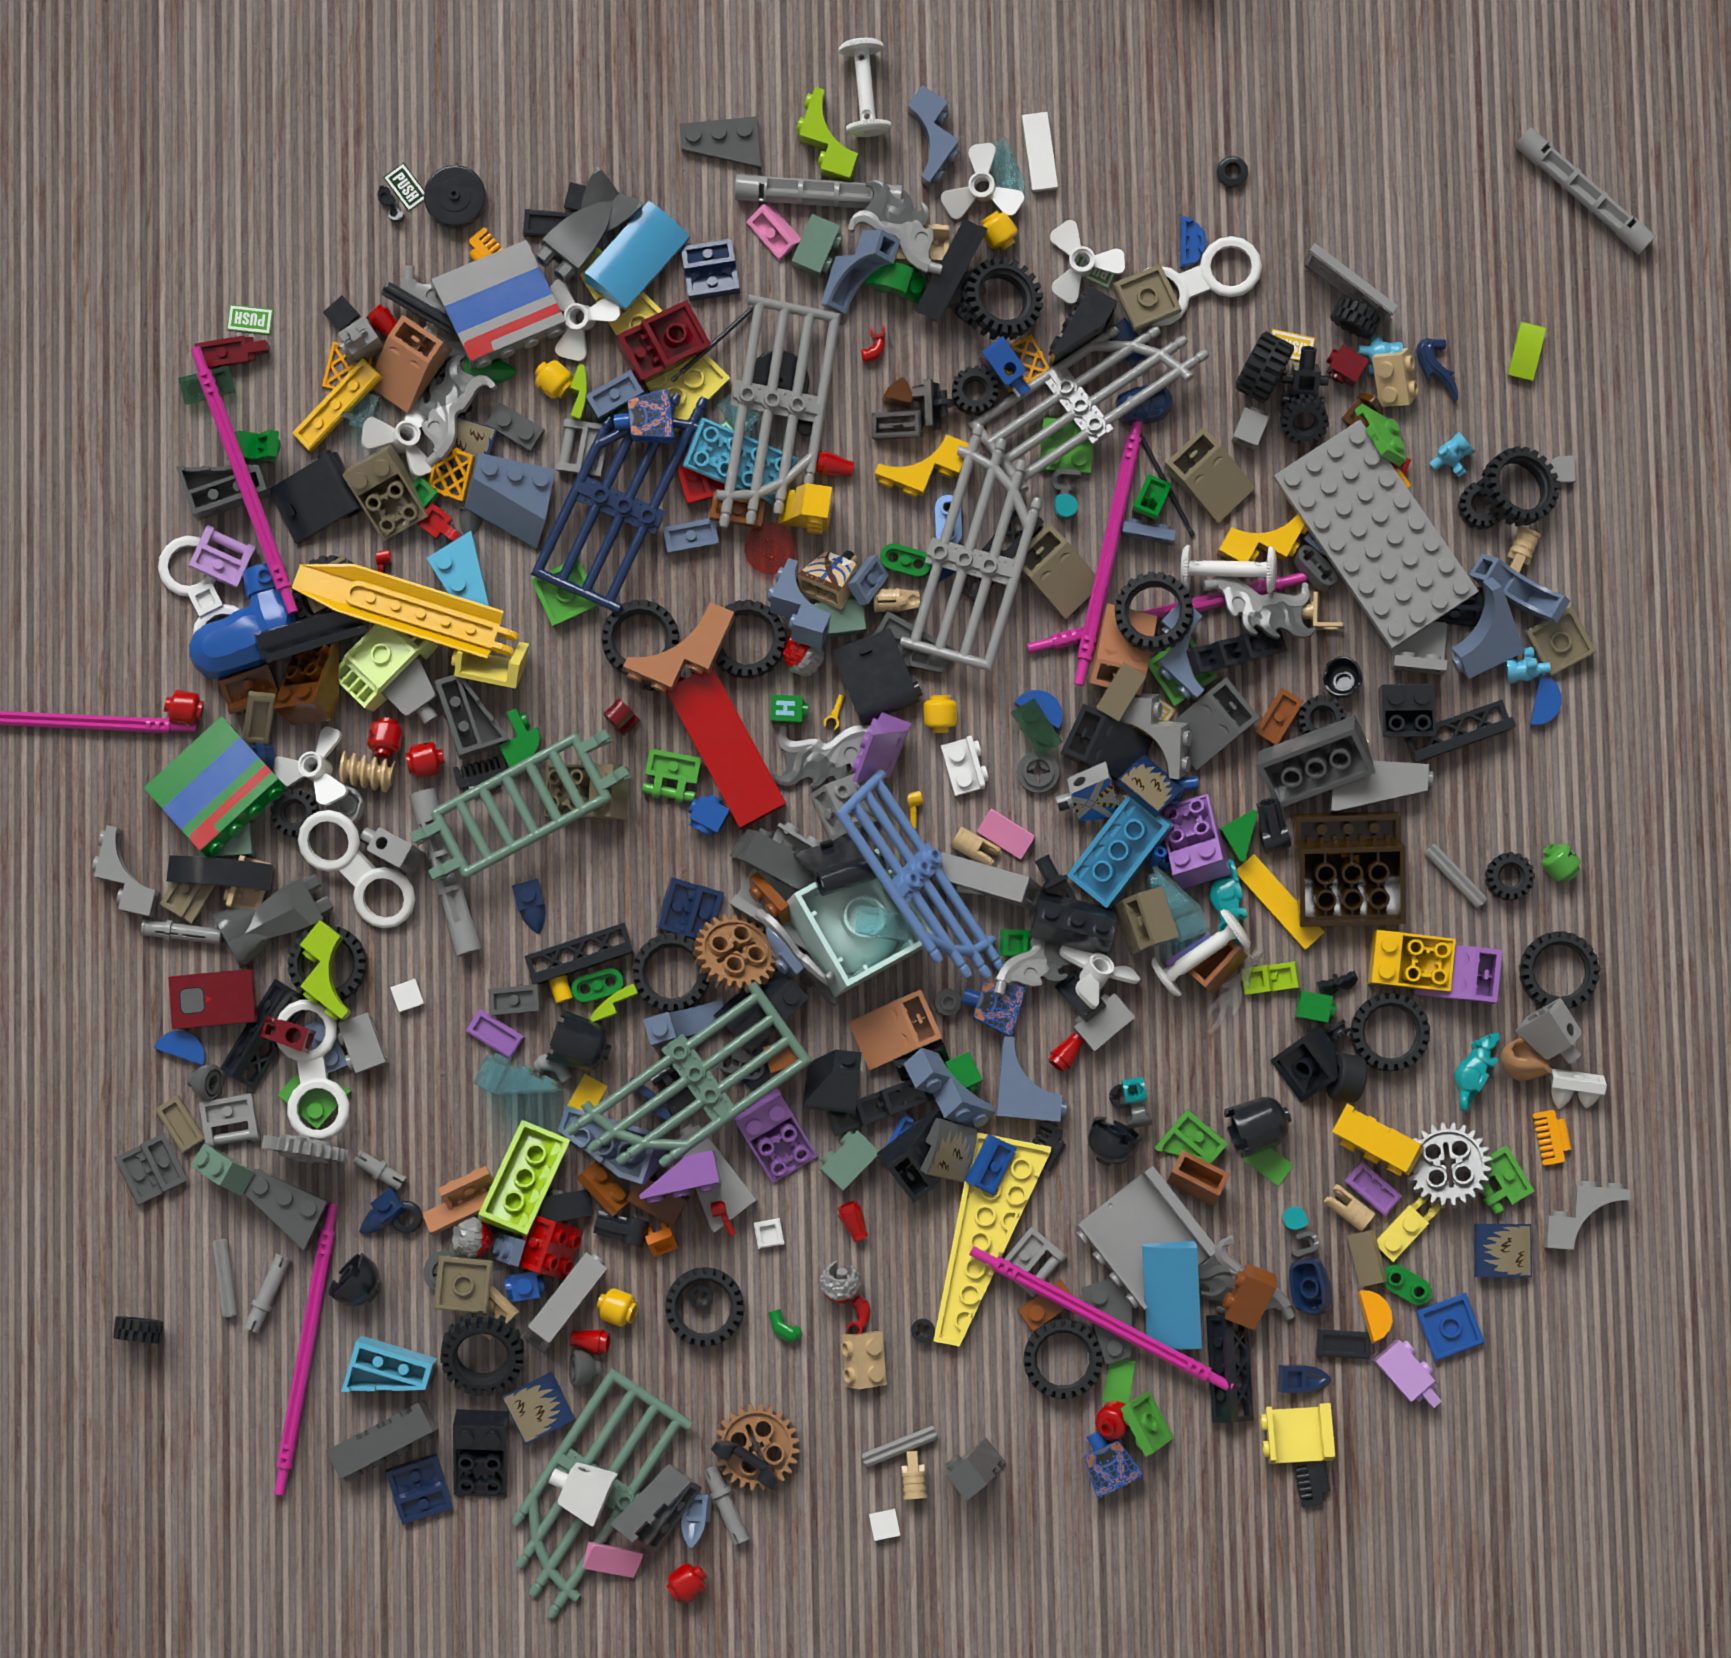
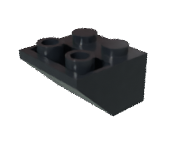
(1407, 710)

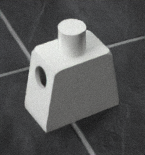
(584, 1490)

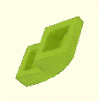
(1526, 350)
(579, 387)
(1273, 978)
(608, 1009)

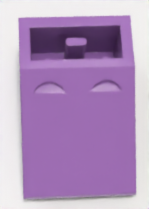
(880, 747)
(1195, 842)
(1473, 977)
(775, 1136)
(691, 1172)

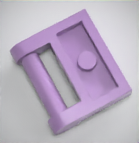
(217, 563)

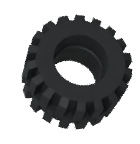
(1264, 367)

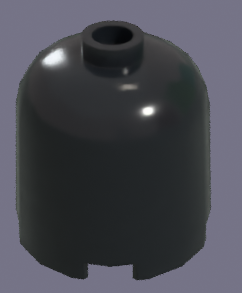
(578, 1043)
(1257, 1125)

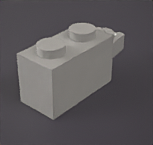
(359, 341)

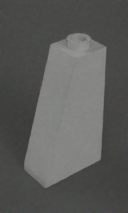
(1388, 783)
(991, 881)
(730, 1190)
(565, 1302)

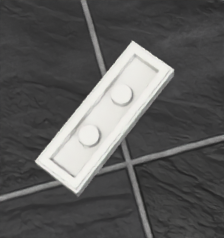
(1039, 152)

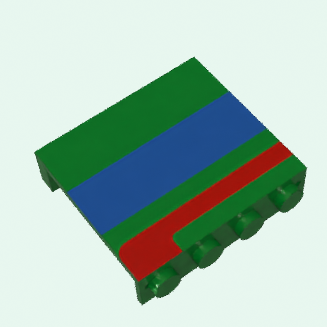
(215, 788)

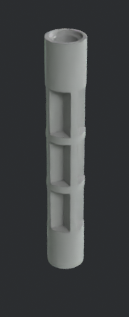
(1572, 179)
(806, 191)
(450, 888)

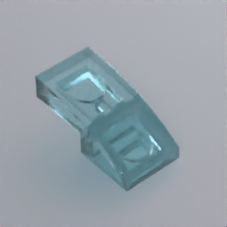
(1004, 168)
(882, 924)

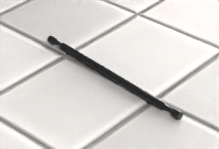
(713, 343)
(1171, 494)

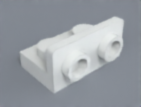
(964, 766)

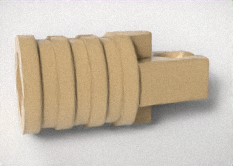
(1523, 548)
(896, 600)
(913, 1477)

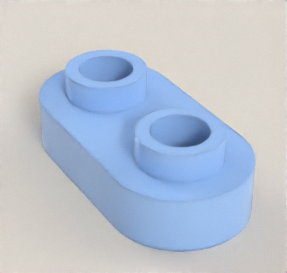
(940, 518)

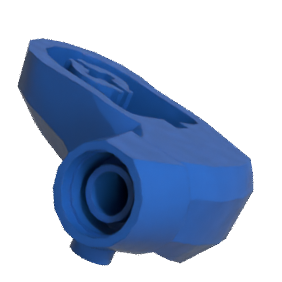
(230, 643)

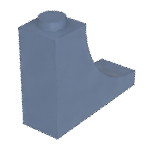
(1493, 638)
(669, 1025)
(1020, 1096)

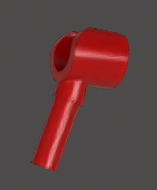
(383, 557)
(719, 1209)

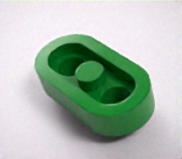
(905, 561)
(597, 985)
(1407, 1284)

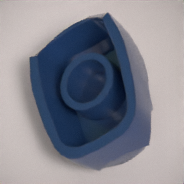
(1149, 411)
(1310, 1286)

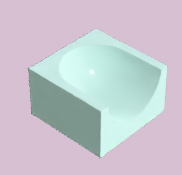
(829, 934)

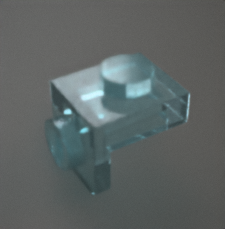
(363, 410)
(731, 411)

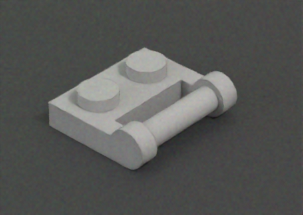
(588, 435)
(227, 1112)
(1028, 1252)

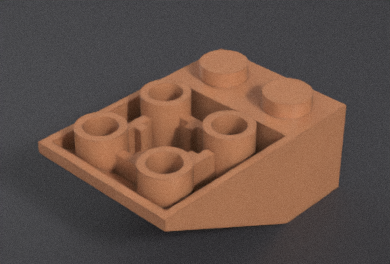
(408, 363)
(1114, 649)
(895, 1030)

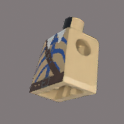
(828, 578)

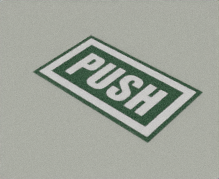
(405, 186)

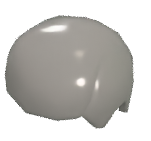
(351, 806)

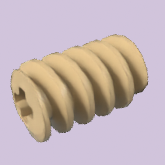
(366, 772)

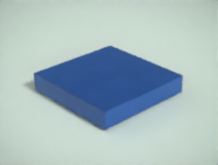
(1450, 1327)

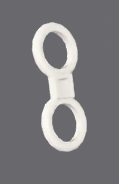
(1200, 278)
(202, 594)
(356, 869)
(314, 1073)

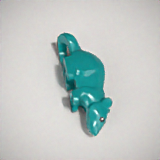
(1226, 895)
(1471, 1072)

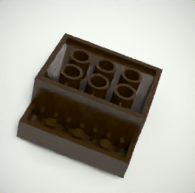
(1331, 887)

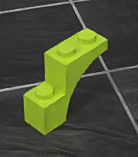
(837, 161)
(319, 986)

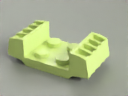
(378, 661)

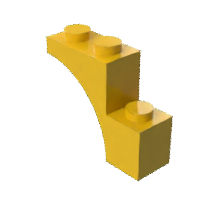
(915, 478)
(1242, 545)

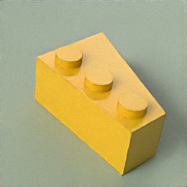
(808, 508)
(1377, 1141)

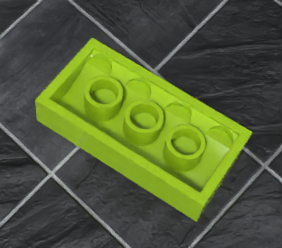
(523, 1178)

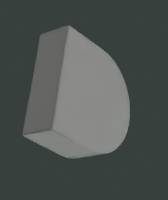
(1565, 469)

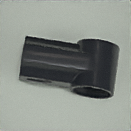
(1273, 831)
(627, 1230)

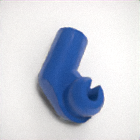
(1188, 783)
(1159, 858)

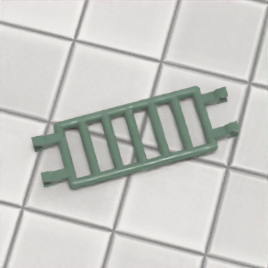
(506, 777)

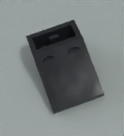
(1090, 320)
(1102, 739)
(907, 1154)
(481, 1452)

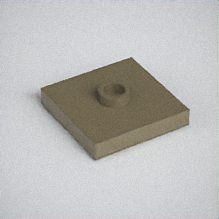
(1147, 297)
(1561, 642)
(462, 1284)

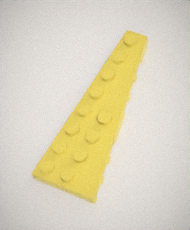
(702, 379)
(988, 1225)

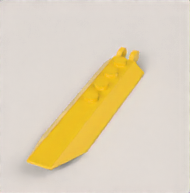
(406, 607)

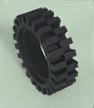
(976, 310)
(482, 1381)

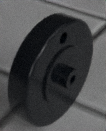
(455, 196)
(787, 371)

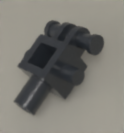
(1304, 377)

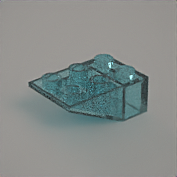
(1184, 910)
(505, 1080)

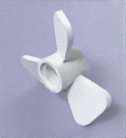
(960, 200)
(1067, 240)
(573, 342)
(378, 434)
(326, 787)
(1095, 973)

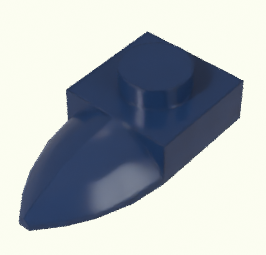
(530, 904)
(383, 1212)
(1300, 1378)

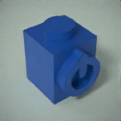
(708, 815)
(524, 1286)

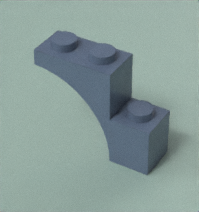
(928, 111)
(848, 272)
(1519, 590)
(807, 622)
(1175, 662)
(953, 1099)

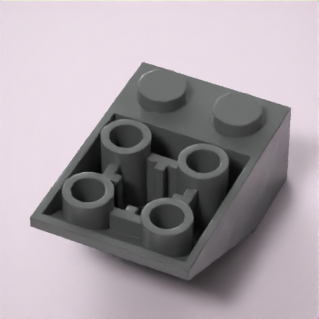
(1216, 721)

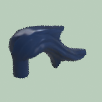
(1431, 366)

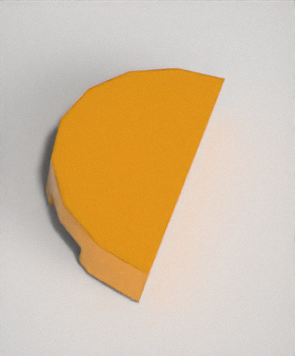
(1376, 1314)

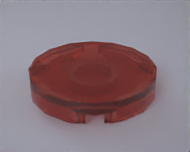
(769, 547)

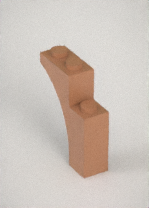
(696, 650)

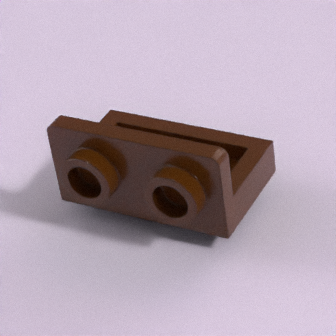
(237, 685)

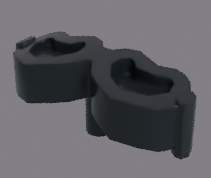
(394, 210)
(1332, 985)

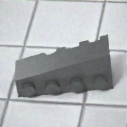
(383, 1439)

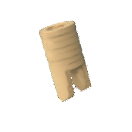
(969, 843)
(1355, 1212)

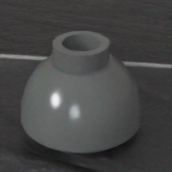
(206, 1081)
(582, 1368)

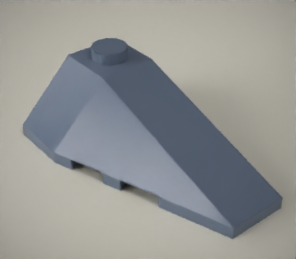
(636, 1170)

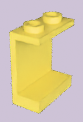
(493, 669)
(1298, 1434)

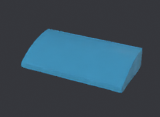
(636, 256)
(1119, 851)
(1172, 1293)

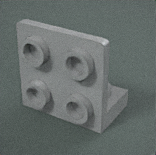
(1422, 651)
(832, 797)

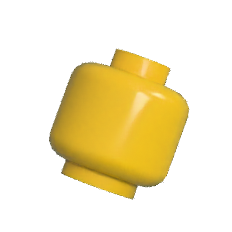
(1000, 230)
(553, 379)
(940, 713)
(617, 1307)

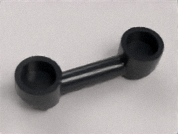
(725, 1450)

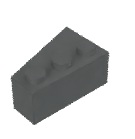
(216, 489)
(657, 1508)

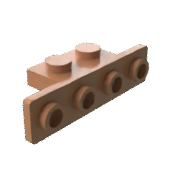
(462, 1200)

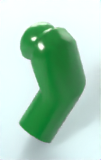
(783, 1330)

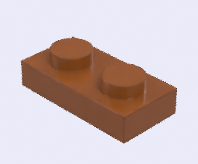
(738, 512)
(1278, 717)
(774, 904)
(603, 1188)
(1040, 1309)

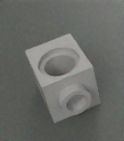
(1250, 428)

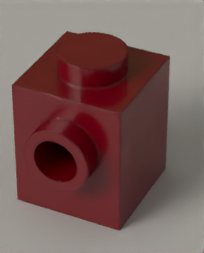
(1345, 365)

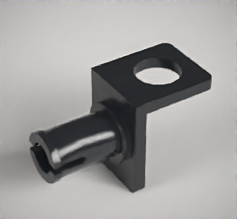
(1053, 881)

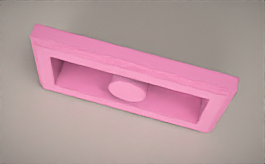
(774, 231)
(1006, 834)
(612, 1559)

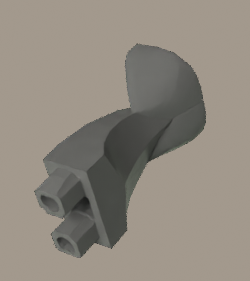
(579, 235)
(283, 912)

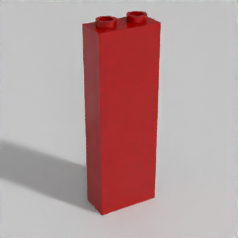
(726, 748)

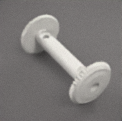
(857, 48)
(1229, 568)
(1200, 953)

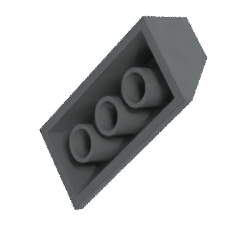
(1316, 761)

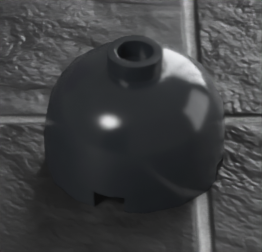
(1112, 1142)
(357, 1282)

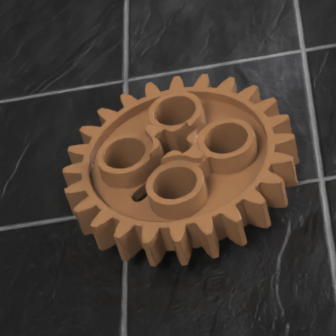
(723, 935)
(779, 1436)

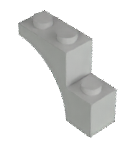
(1171, 736)
(111, 867)
(1562, 1230)

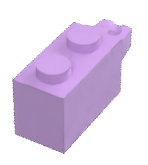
(1407, 1374)

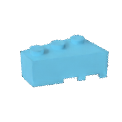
(461, 569)
(387, 1367)

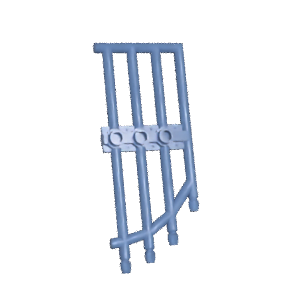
(913, 877)

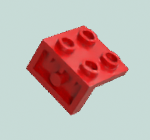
(550, 1248)

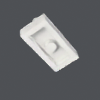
(1566, 1082)

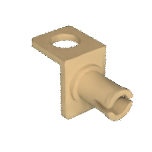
(1311, 611)

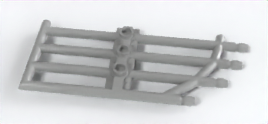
(778, 402)
(1078, 404)
(976, 562)

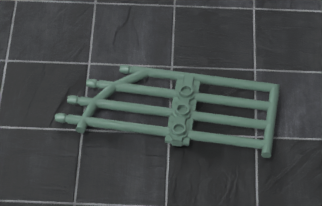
(696, 1075)
(619, 1496)

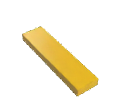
(339, 400)
(1276, 900)

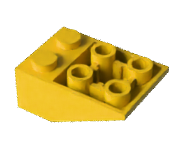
(1411, 961)

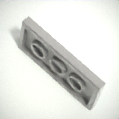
(1349, 282)

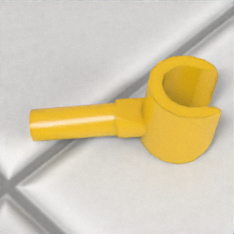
(835, 712)
(914, 799)

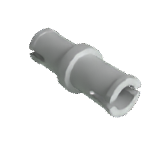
(379, 1170)

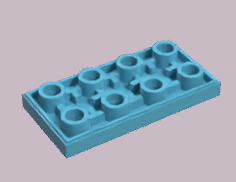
(711, 454)

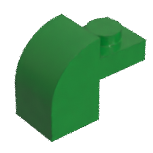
(897, 279)
(259, 446)
(525, 744)

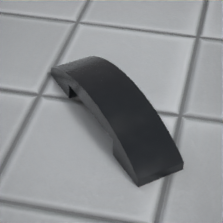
(219, 872)
(562, 1207)

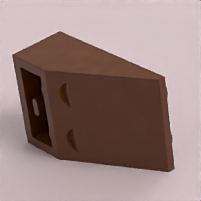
(310, 686)

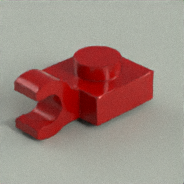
(438, 524)

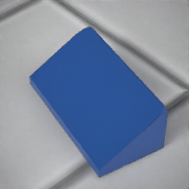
(990, 1164)

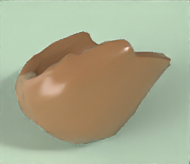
(1523, 1061)

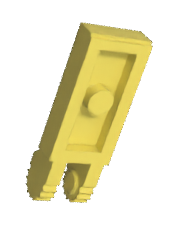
(1405, 1229)

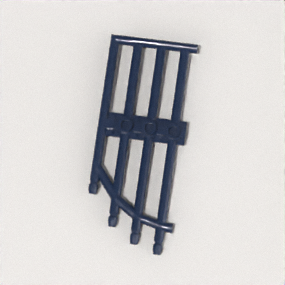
(620, 505)

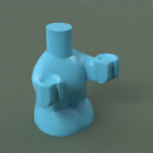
(1377, 346)
(1451, 453)
(1526, 668)

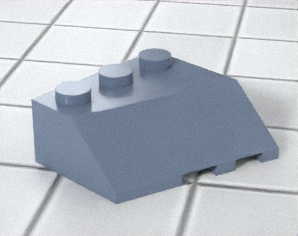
(510, 495)

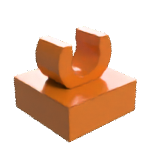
(661, 1241)

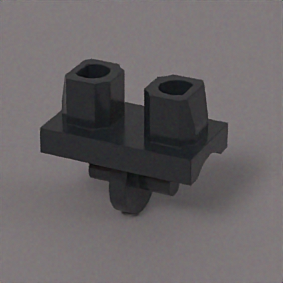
(935, 403)

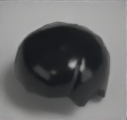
(1342, 677)

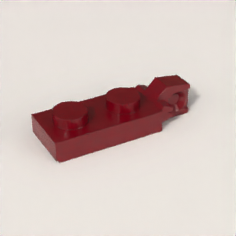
(232, 351)

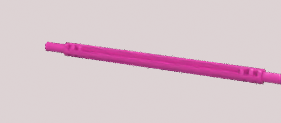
(244, 480)
(1108, 552)
(1200, 604)
(93, 722)
(1100, 1318)
(306, 1349)

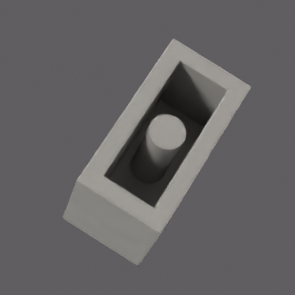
(1105, 1023)
(362, 1043)

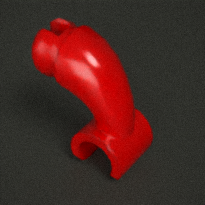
(876, 349)
(863, 1312)

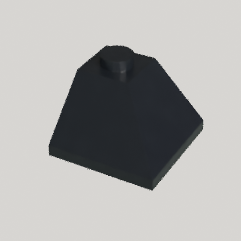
(1308, 1063)
(833, 1082)

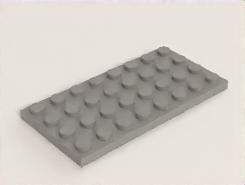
(1375, 534)

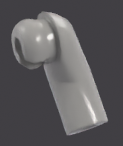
(561, 1071)

